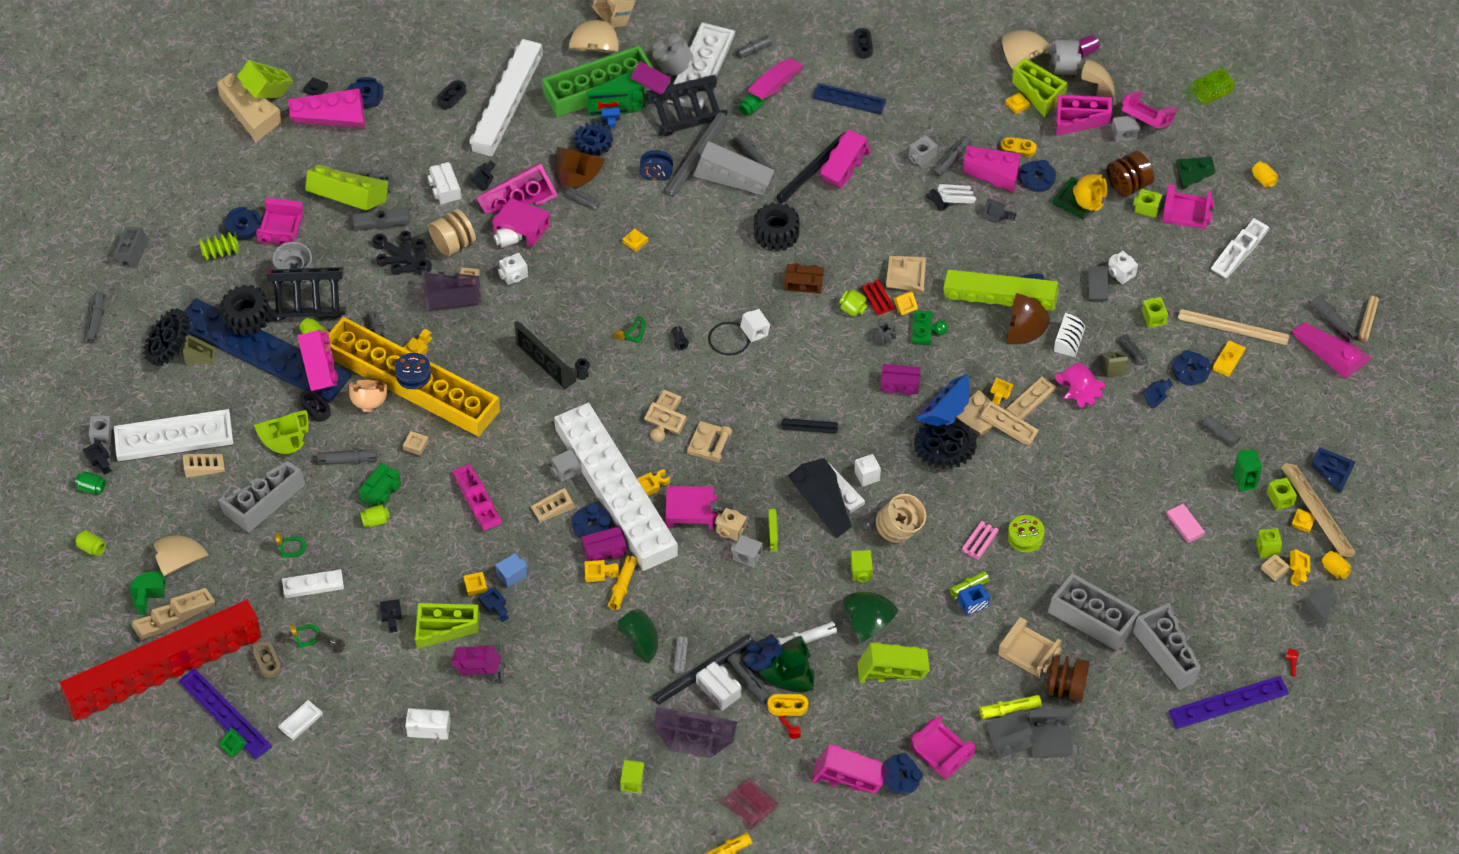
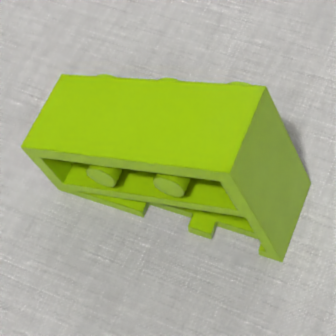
(1038, 86)

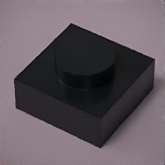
(315, 87)

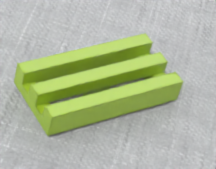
(773, 532)

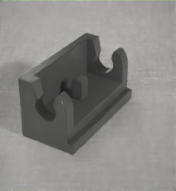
(131, 246)

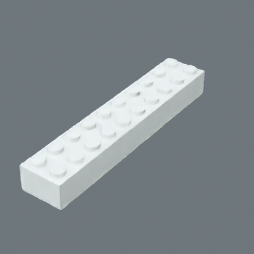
(616, 487)

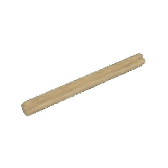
(1233, 326)

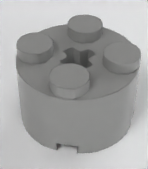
(672, 55)
(1064, 57)

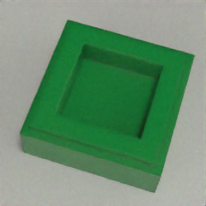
(233, 742)

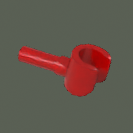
(1292, 655)
(794, 732)

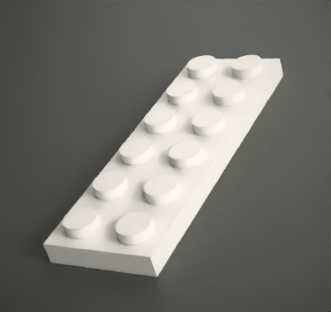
(709, 53)
(173, 435)

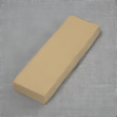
(1031, 398)
(1009, 423)

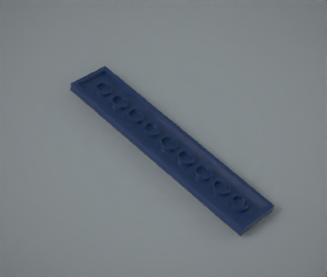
(259, 349)

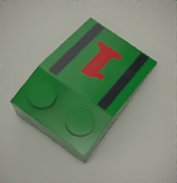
(616, 93)

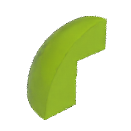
(284, 433)

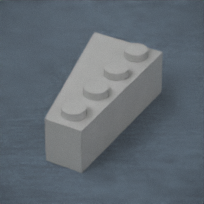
(732, 169)
(263, 496)
(1167, 644)

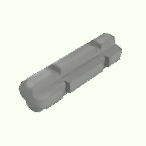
(680, 654)

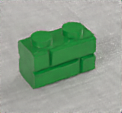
(1247, 470)
(380, 485)

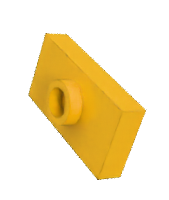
(1229, 358)

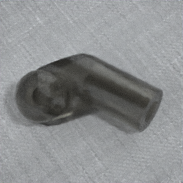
(336, 643)

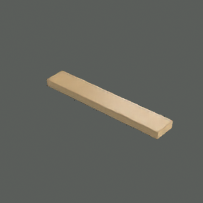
(1318, 510)

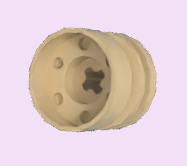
(452, 232)
(900, 518)

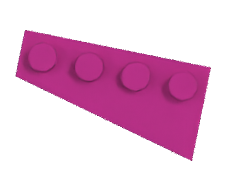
(334, 108)

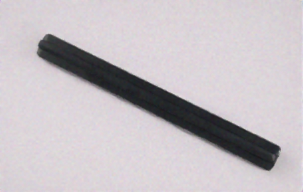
(812, 168)
(690, 677)

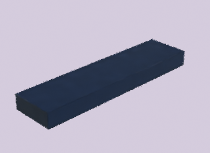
(849, 98)

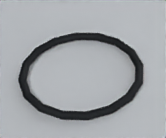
(727, 354)

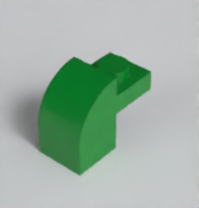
(147, 586)

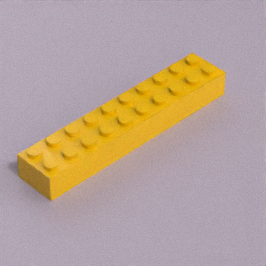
(444, 393)

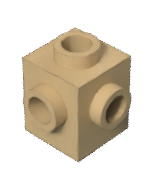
(730, 524)

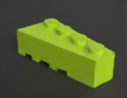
(346, 187)

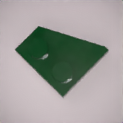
(1194, 170)

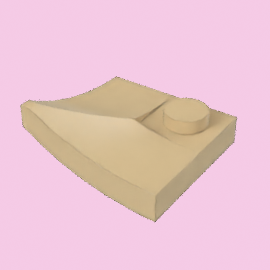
(906, 273)
(972, 414)

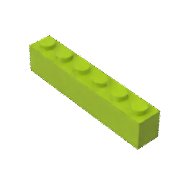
(999, 288)

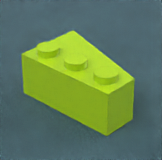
(264, 80)
(445, 622)
(893, 661)

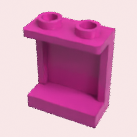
(1158, 119)
(1187, 209)
(523, 220)
(280, 221)
(690, 505)
(941, 748)

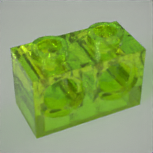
(1213, 86)

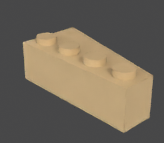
(255, 114)

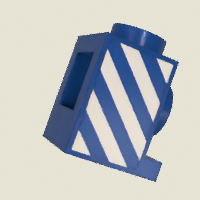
(973, 599)

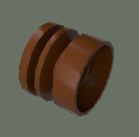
(1130, 173)
(1068, 678)

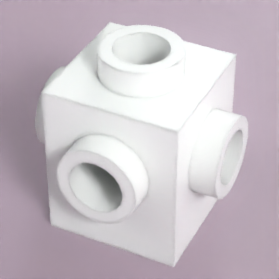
(1122, 267)
(513, 269)

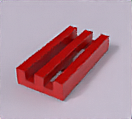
(872, 302)

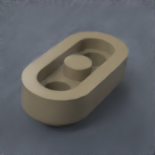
(267, 661)

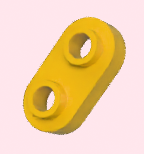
(1018, 145)
(788, 704)

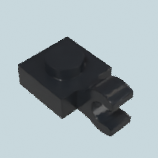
(482, 176)
(995, 210)
(98, 455)
(391, 612)

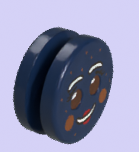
(656, 165)
(413, 370)

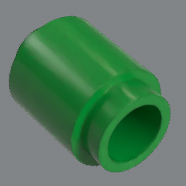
(750, 104)
(90, 483)

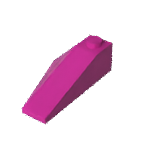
(526, 186)
(1336, 352)

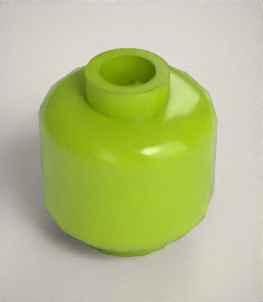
(853, 302)

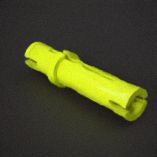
(1002, 708)

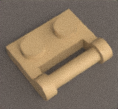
(703, 440)

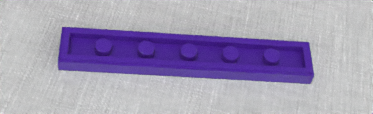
(1228, 702)
(224, 712)

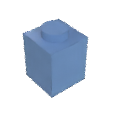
(511, 570)

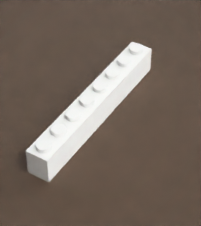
(506, 97)

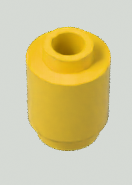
(1265, 174)
(1336, 565)

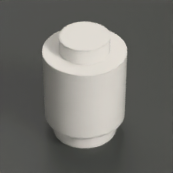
(506, 237)

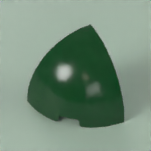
(869, 613)
(642, 632)
(791, 668)

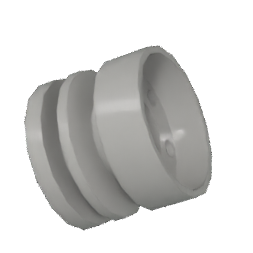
(291, 256)

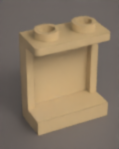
(1029, 649)

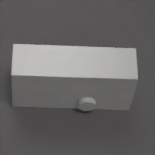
(1094, 611)

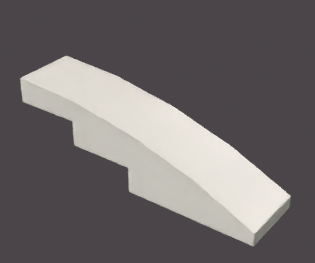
(1240, 248)

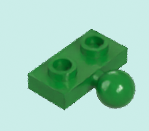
(923, 327)

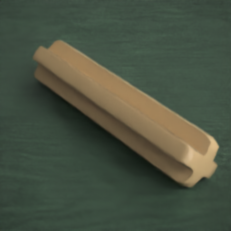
(1368, 318)

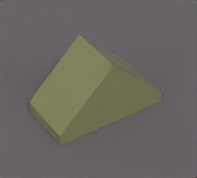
(198, 352)
(1114, 363)

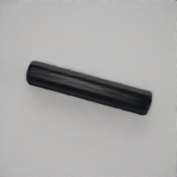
(809, 425)

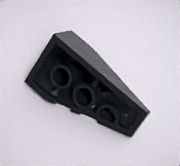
(821, 490)

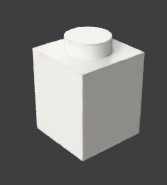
(755, 325)
(867, 470)

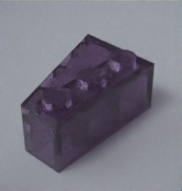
(449, 291)

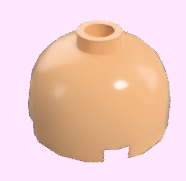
(367, 394)

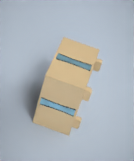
(614, 11)

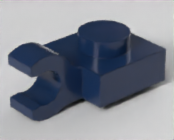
(1155, 392)
(494, 601)

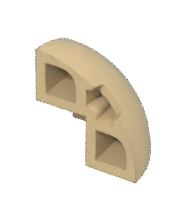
(595, 36)
(1021, 45)
(1097, 74)
(177, 552)

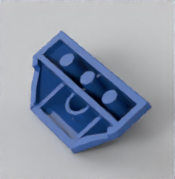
(947, 403)

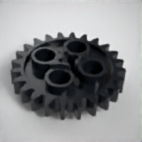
(167, 337)
(945, 444)

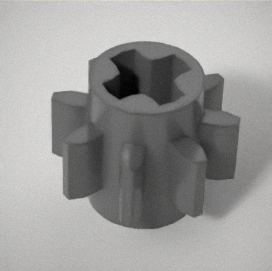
(884, 333)

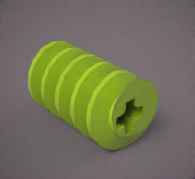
(219, 246)

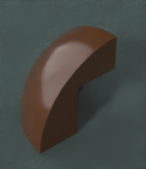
(575, 167)
(1028, 320)

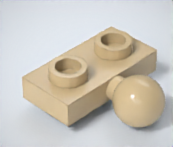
(665, 420)

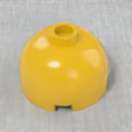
(1090, 191)

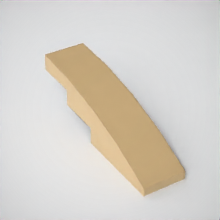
(170, 615)

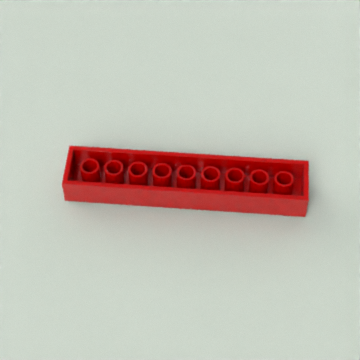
(161, 660)

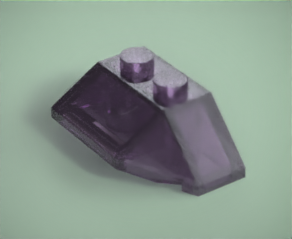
(693, 731)

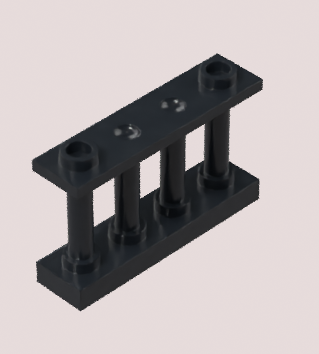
(690, 89)
(315, 275)

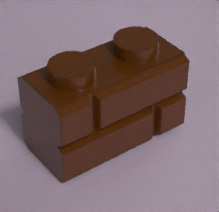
(804, 278)

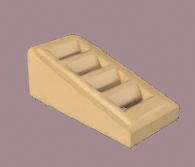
(196, 470)
(556, 497)

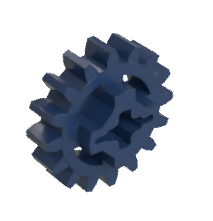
(593, 138)

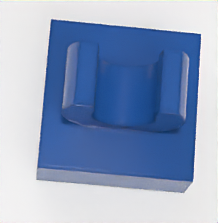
(610, 115)

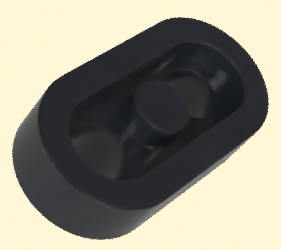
(863, 46)
(449, 94)
(317, 405)

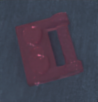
(755, 798)

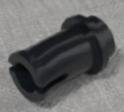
(936, 199)
(681, 342)
(582, 366)

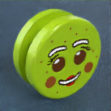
(1026, 533)

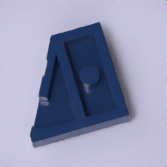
(1333, 467)

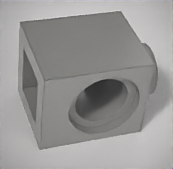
(1125, 128)
(922, 151)
(100, 429)
(565, 465)
(747, 551)

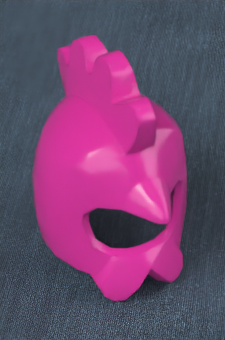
(1081, 383)

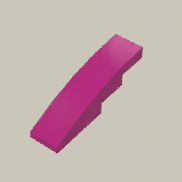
(774, 78)
(476, 497)

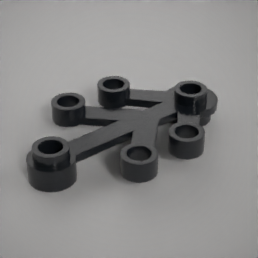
(402, 256)

